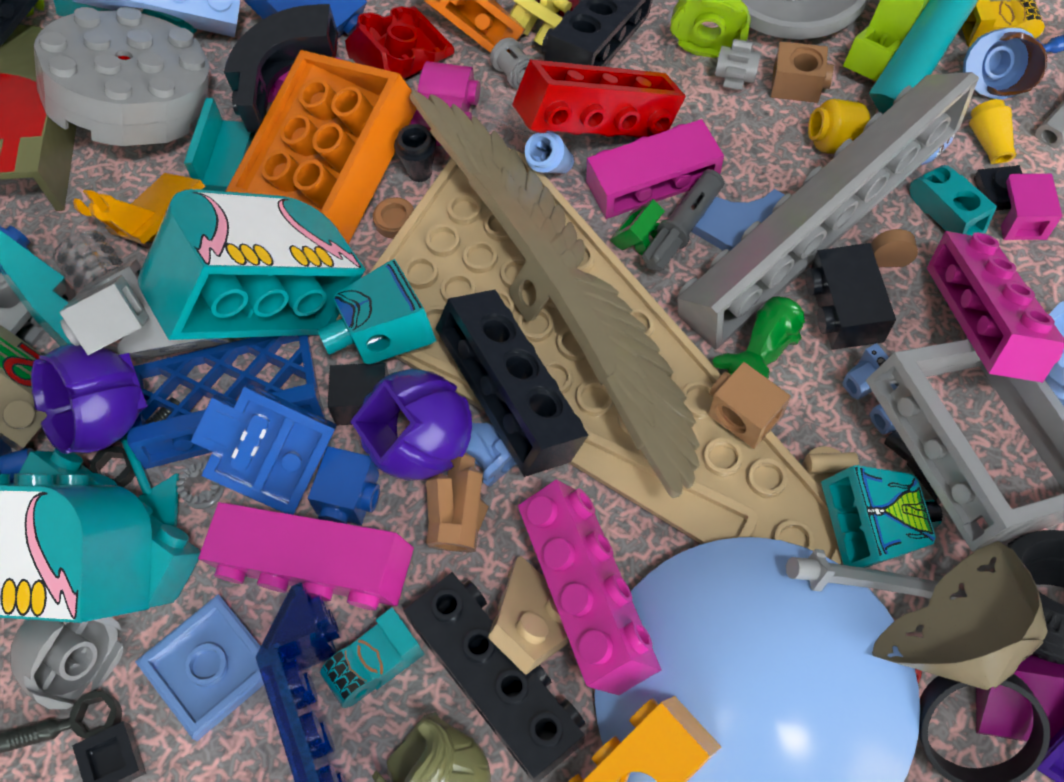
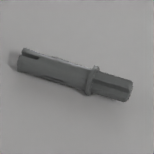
(675, 231)

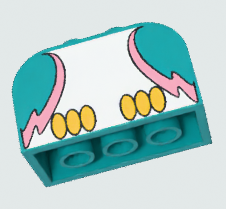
(245, 267)
(71, 549)

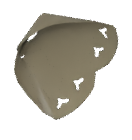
(973, 636)

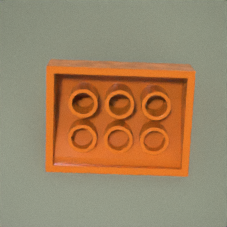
(327, 137)

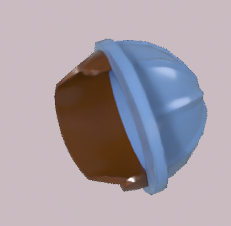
(1006, 62)

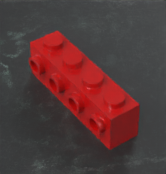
(596, 99)

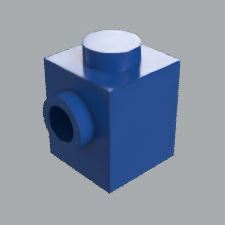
(344, 487)

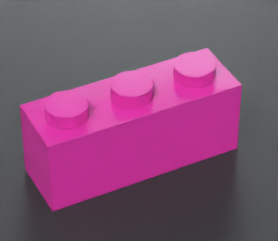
(652, 167)

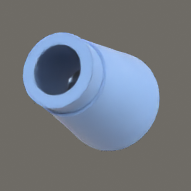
(548, 153)

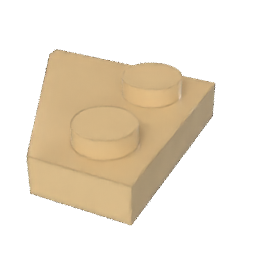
(527, 619)

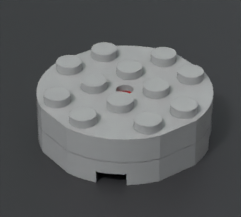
(121, 76)

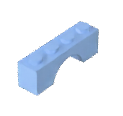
(205, 15)

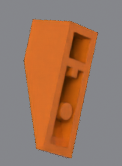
(480, 19)

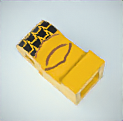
(1002, 14)

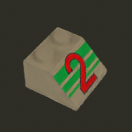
(17, 410)

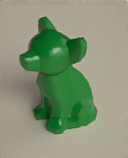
(775, 328)

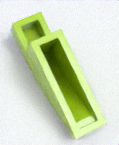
(883, 36)

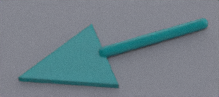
(162, 497)

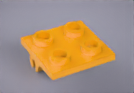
(144, 215)

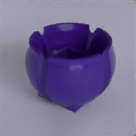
(86, 397)
(437, 427)

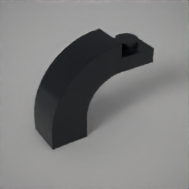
(270, 51)

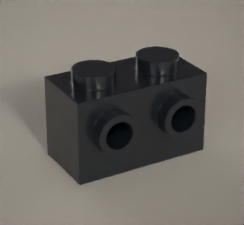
(850, 296)

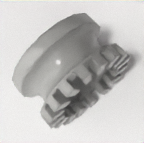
(206, 498)

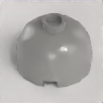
(61, 659)

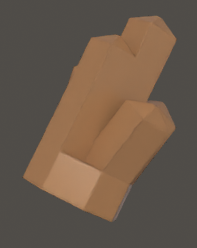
(455, 507)

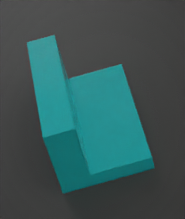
(216, 148)

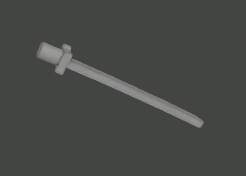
(820, 572)

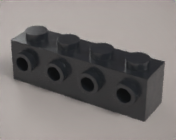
(513, 704)

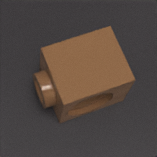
(801, 72)
(747, 404)

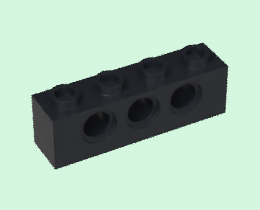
(594, 31)
(510, 382)

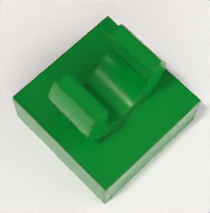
(638, 227)

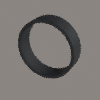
(1012, 770)

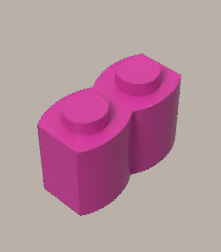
(452, 84)

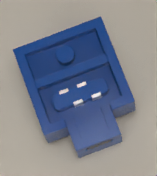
(262, 446)

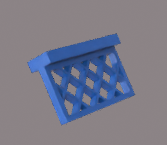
(170, 438)

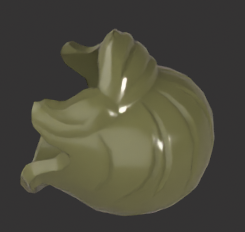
(436, 754)

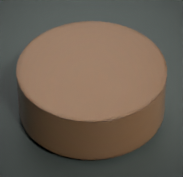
(391, 216)
(895, 248)

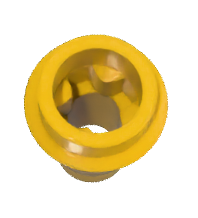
(994, 130)

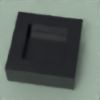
(993, 184)
(110, 756)

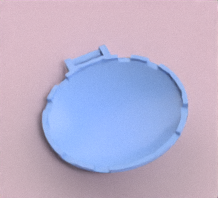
(771, 669)

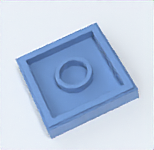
(204, 667)

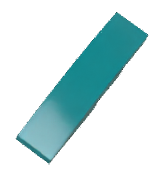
(35, 285)

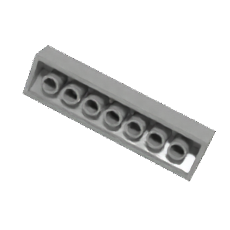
(825, 206)

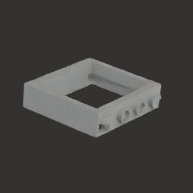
(947, 456)

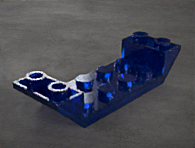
(296, 641)

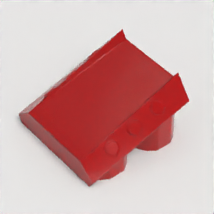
(397, 41)

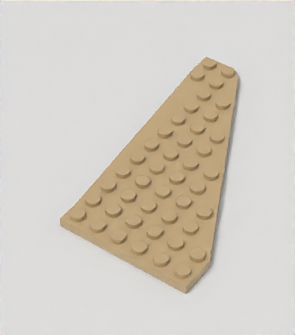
(461, 249)

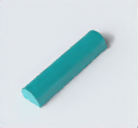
(921, 49)

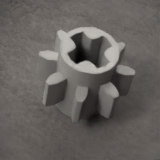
(737, 64)

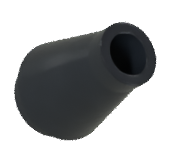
(416, 151)

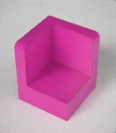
(1033, 207)

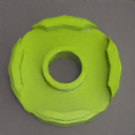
(694, 37)

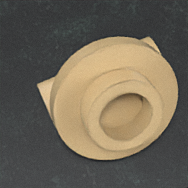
(827, 461)

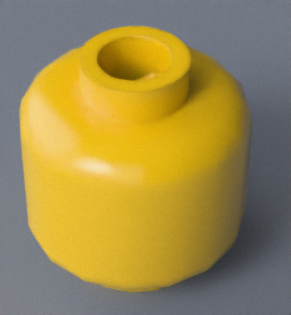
(835, 123)

